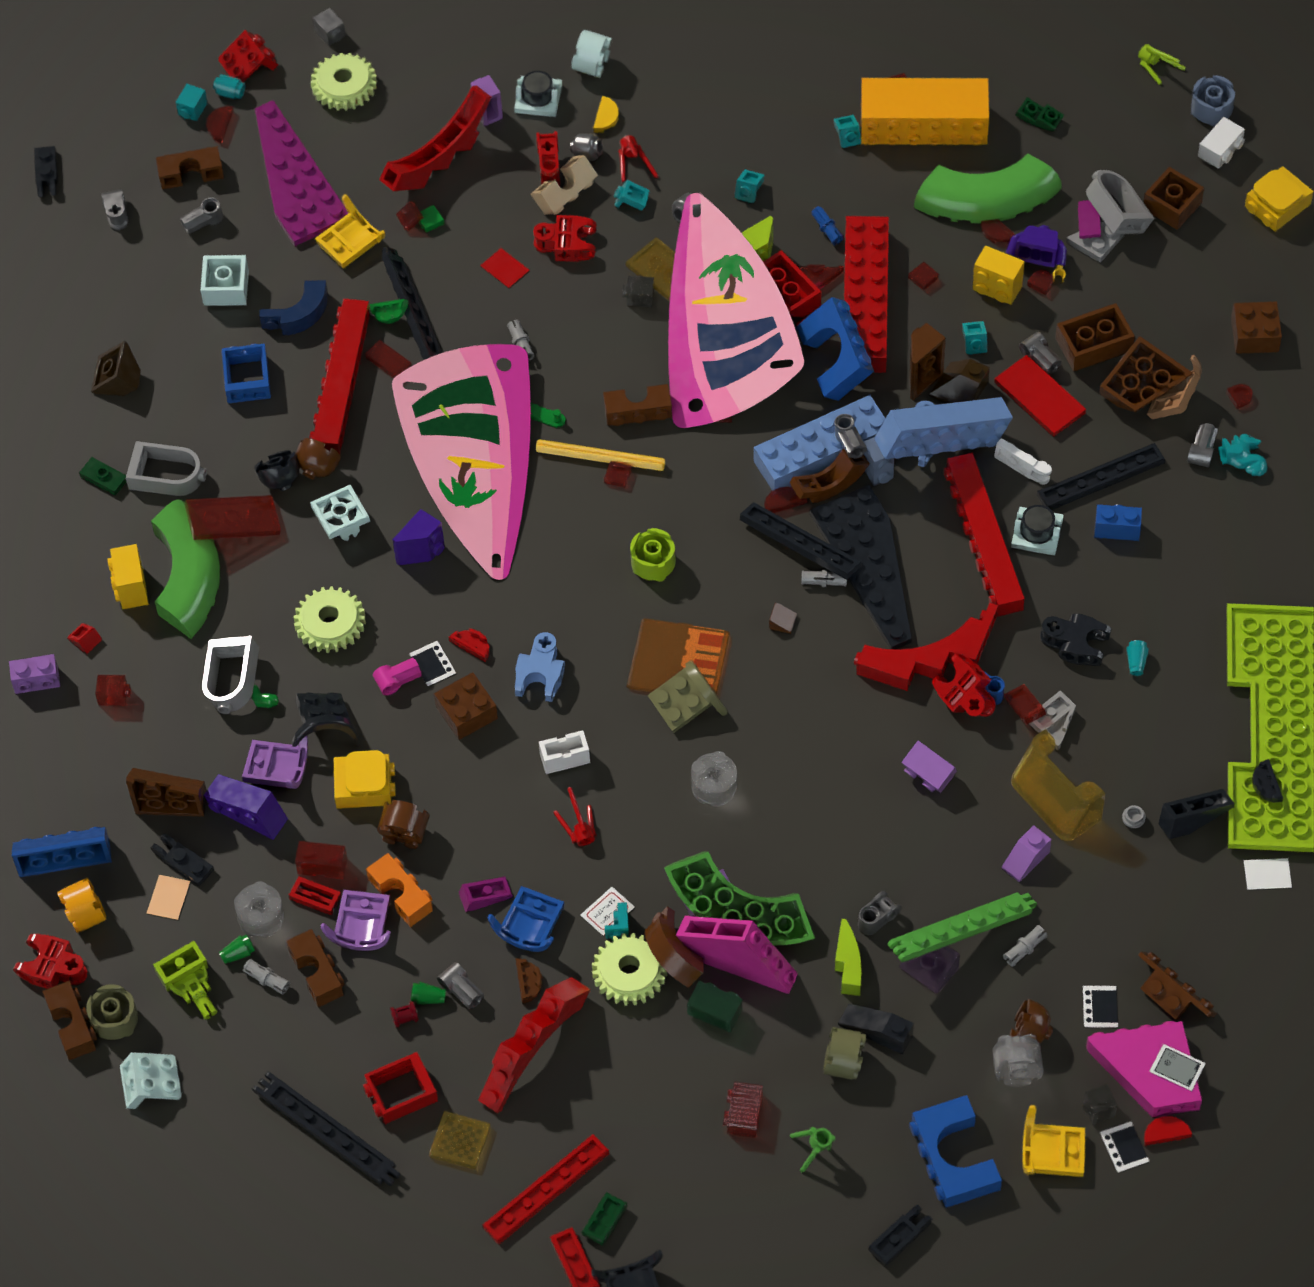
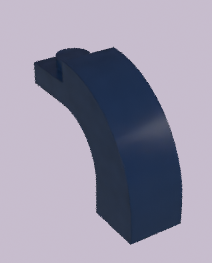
(301, 315)

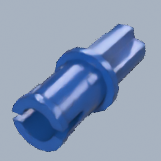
(827, 225)

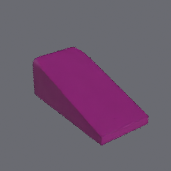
(1088, 220)
(484, 893)

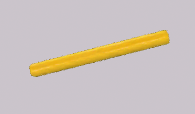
(600, 455)

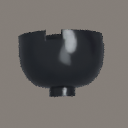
(279, 471)

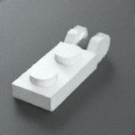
(1022, 462)

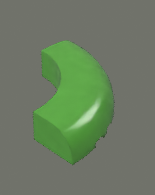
(989, 194)
(193, 573)
(713, 896)

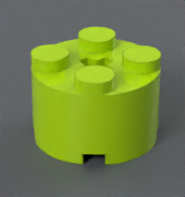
(652, 554)

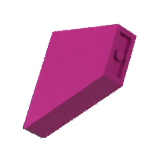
(737, 949)
(1129, 1057)

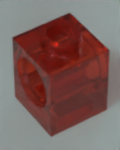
(112, 690)

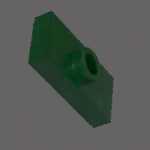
(103, 476)
(604, 1218)

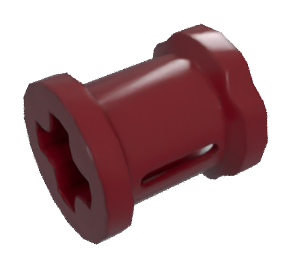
(404, 1014)

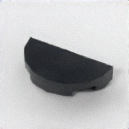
(1265, 782)

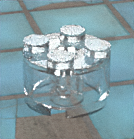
(714, 779)
(259, 910)
(1017, 1060)

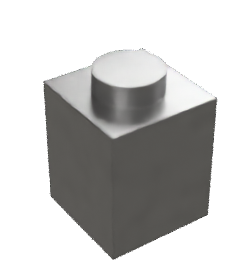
(329, 26)

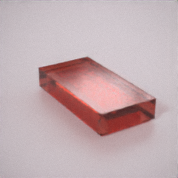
(387, 359)
(1025, 704)

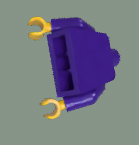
(1039, 247)

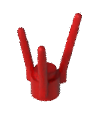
(631, 149)
(583, 833)

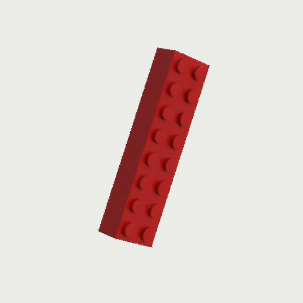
(868, 282)

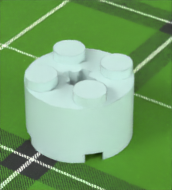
(591, 53)

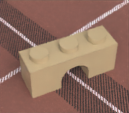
(577, 175)

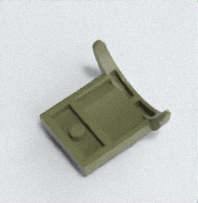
(685, 697)

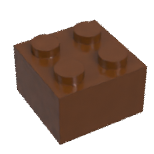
(1173, 198)
(1256, 327)
(465, 706)

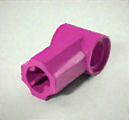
(392, 677)

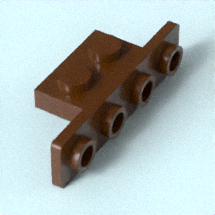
(1169, 991)

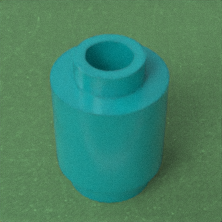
(229, 87)

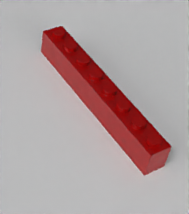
(341, 373)
(984, 534)

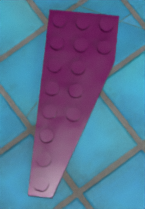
(298, 189)

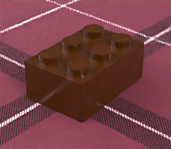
(1094, 337)

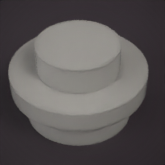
(1133, 816)

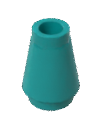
(1137, 656)

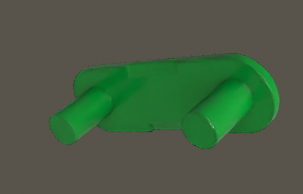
(547, 416)

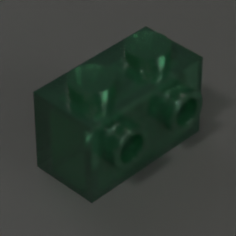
(714, 1006)

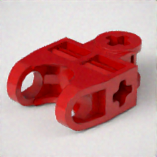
(548, 157)
(555, 238)
(967, 688)
(52, 964)

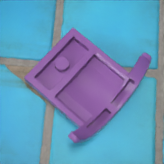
(276, 763)
(360, 921)

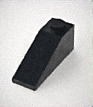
(1192, 813)
(878, 1026)

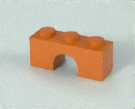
(388, 875)

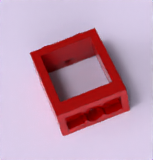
(394, 1070)

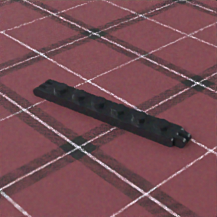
(415, 312)
(326, 1129)

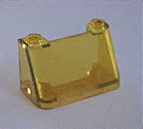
(1052, 795)

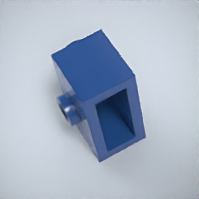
(1118, 522)

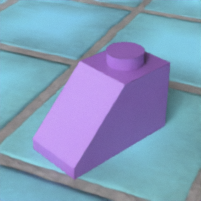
(1027, 853)

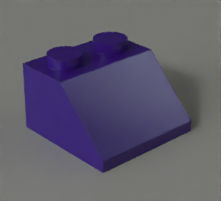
(419, 540)

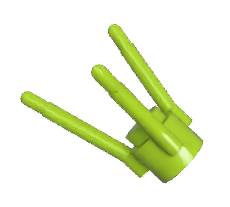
(1151, 56)

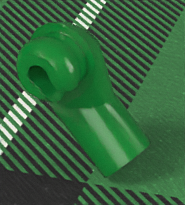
(264, 700)

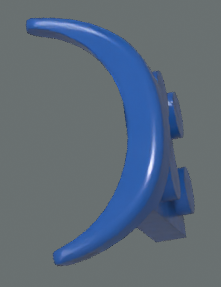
(529, 920)

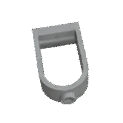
(1136, 215)
(182, 487)
(230, 648)

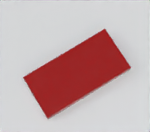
(1040, 395)

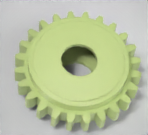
(328, 77)
(333, 634)
(622, 985)

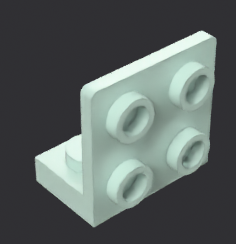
(149, 1077)

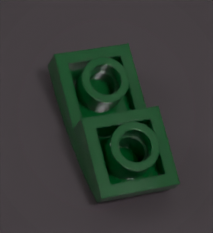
(1039, 116)

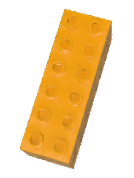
(924, 111)

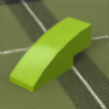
(848, 960)

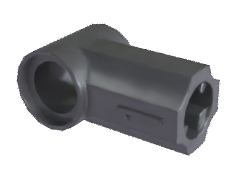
(202, 216)
(1038, 350)
(849, 436)
(1202, 449)
(456, 981)

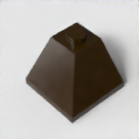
(116, 372)
(961, 382)

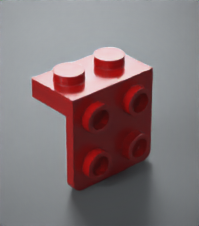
(246, 56)

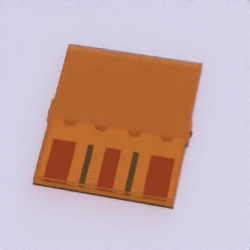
(667, 646)

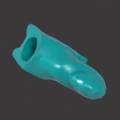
(1239, 454)

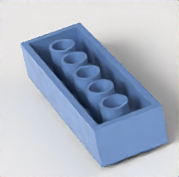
(943, 428)
(814, 444)

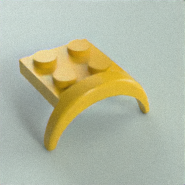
(349, 236)
(1052, 1148)

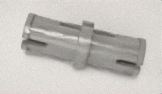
(520, 338)
(808, 578)
(1025, 945)
(266, 976)

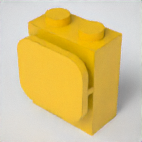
(1278, 198)
(363, 779)

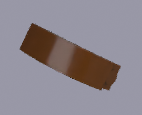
(830, 481)
(670, 951)

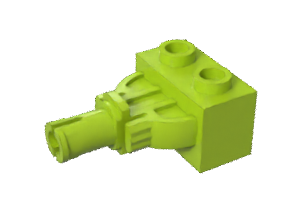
(186, 973)

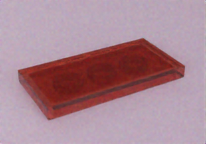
(232, 517)

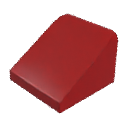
(85, 637)

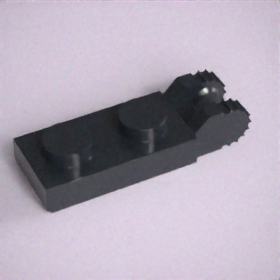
(45, 169)
(183, 860)
(898, 1236)

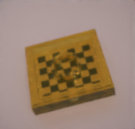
(459, 1140)

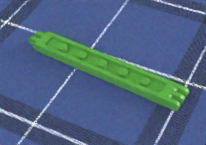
(962, 926)

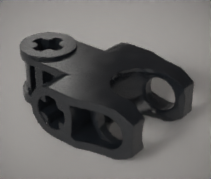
(1073, 636)

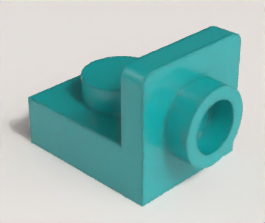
(848, 131)
(747, 186)
(632, 195)
(975, 337)
(620, 923)

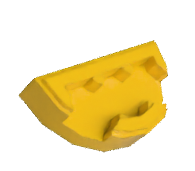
(606, 116)

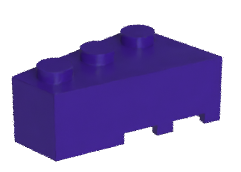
(246, 805)

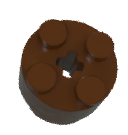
(403, 823)

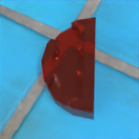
(218, 122)
(996, 231)
(783, 499)

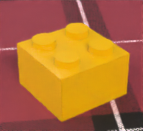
(998, 275)
(127, 576)

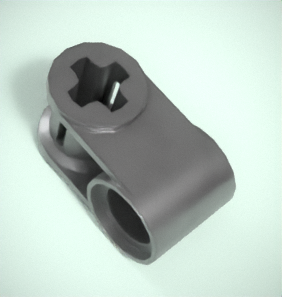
(115, 209)
(880, 910)

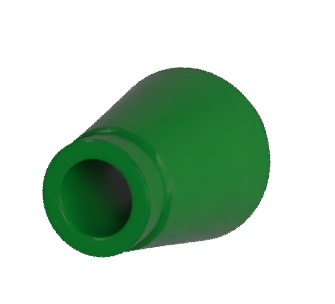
(237, 949)
(427, 994)

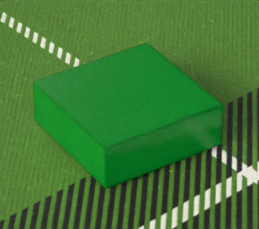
(431, 220)

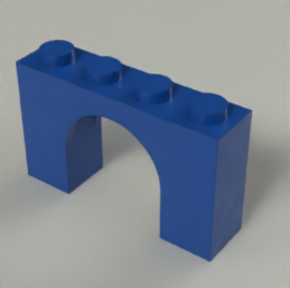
(853, 363)
(952, 1182)

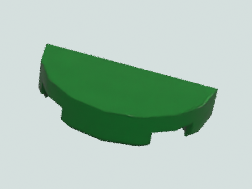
(389, 311)

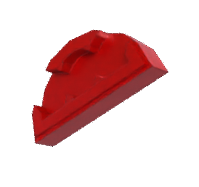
(472, 642)
(1165, 1130)

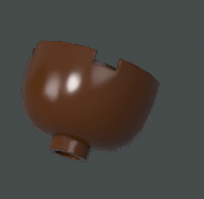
(315, 459)
(1034, 1020)

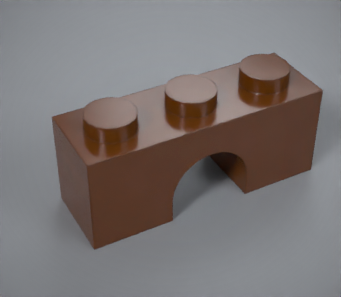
(174, 166)
(622, 411)
(308, 951)
(63, 1003)

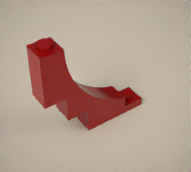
(899, 666)

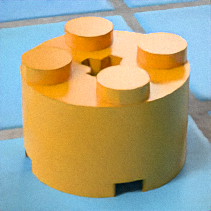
(82, 905)

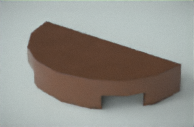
(529, 980)

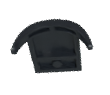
(323, 712)
(633, 1275)

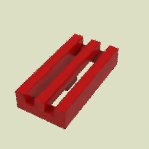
(311, 903)

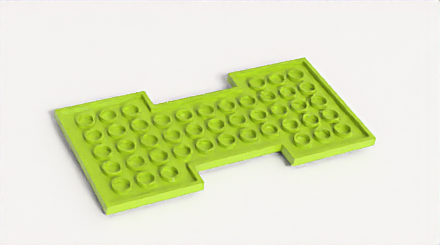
(1274, 656)

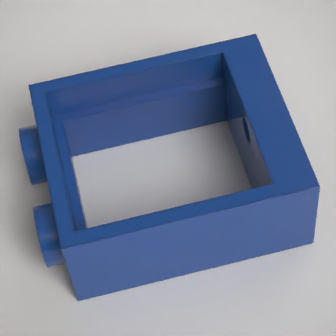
(251, 389)

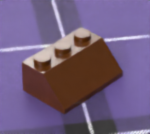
(925, 359)

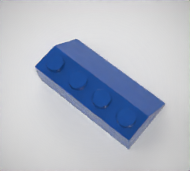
(61, 851)

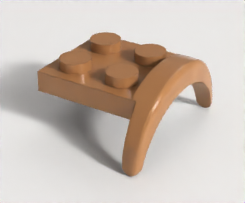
(1177, 398)

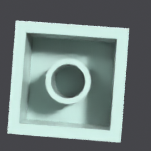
(224, 280)

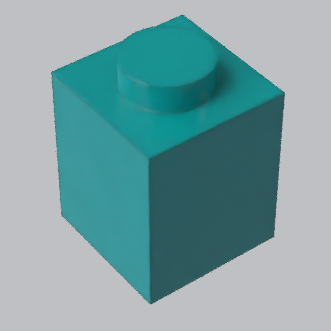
(191, 102)

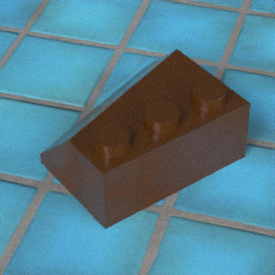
(1142, 376)
(165, 794)

